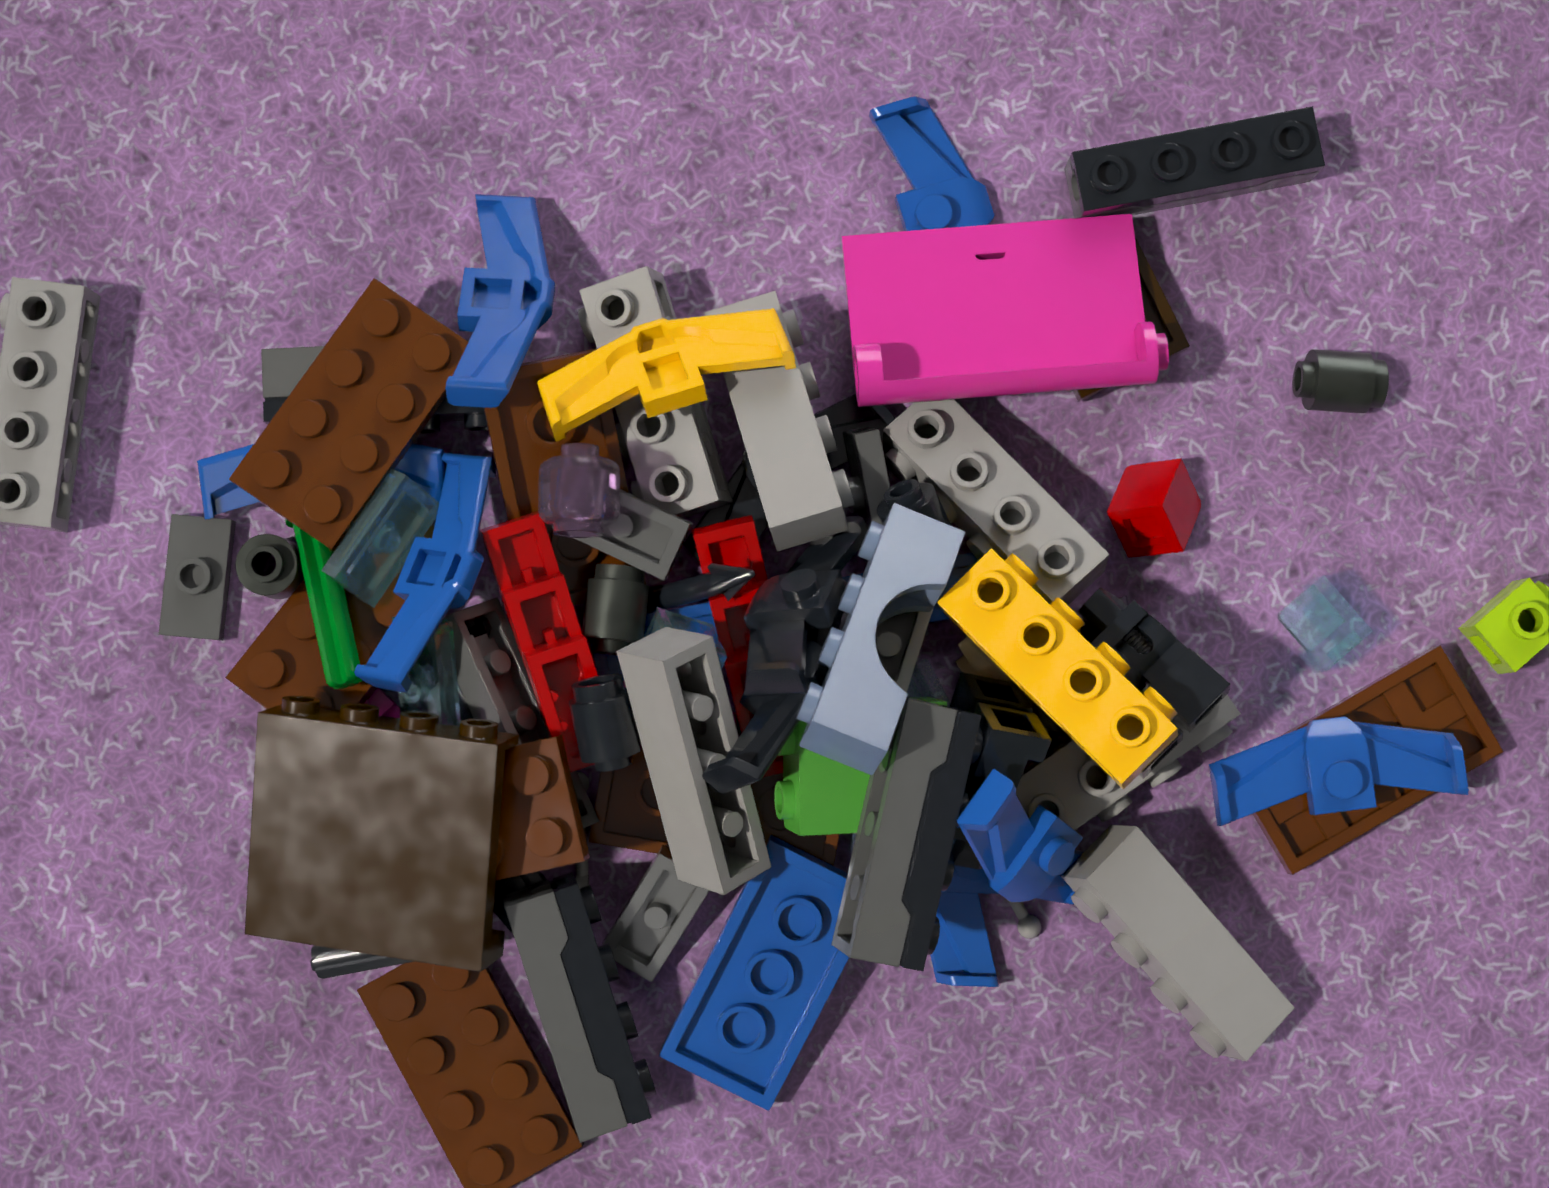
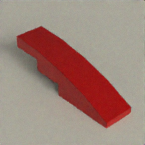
(735, 545)
(541, 621)

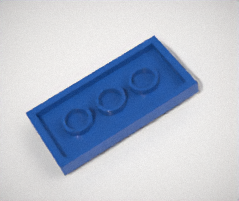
(763, 978)

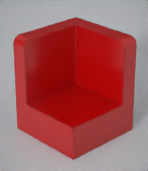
(1154, 508)

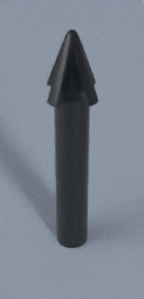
(719, 581)

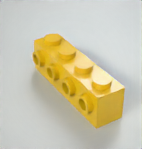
(1059, 668)

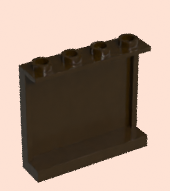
(376, 832)

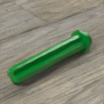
(329, 613)

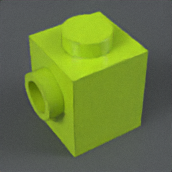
(1511, 625)

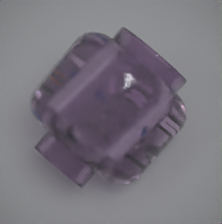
(579, 491)

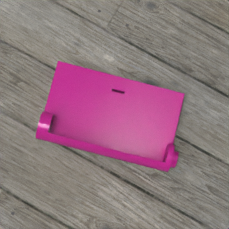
(998, 310)

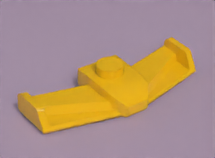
(663, 365)

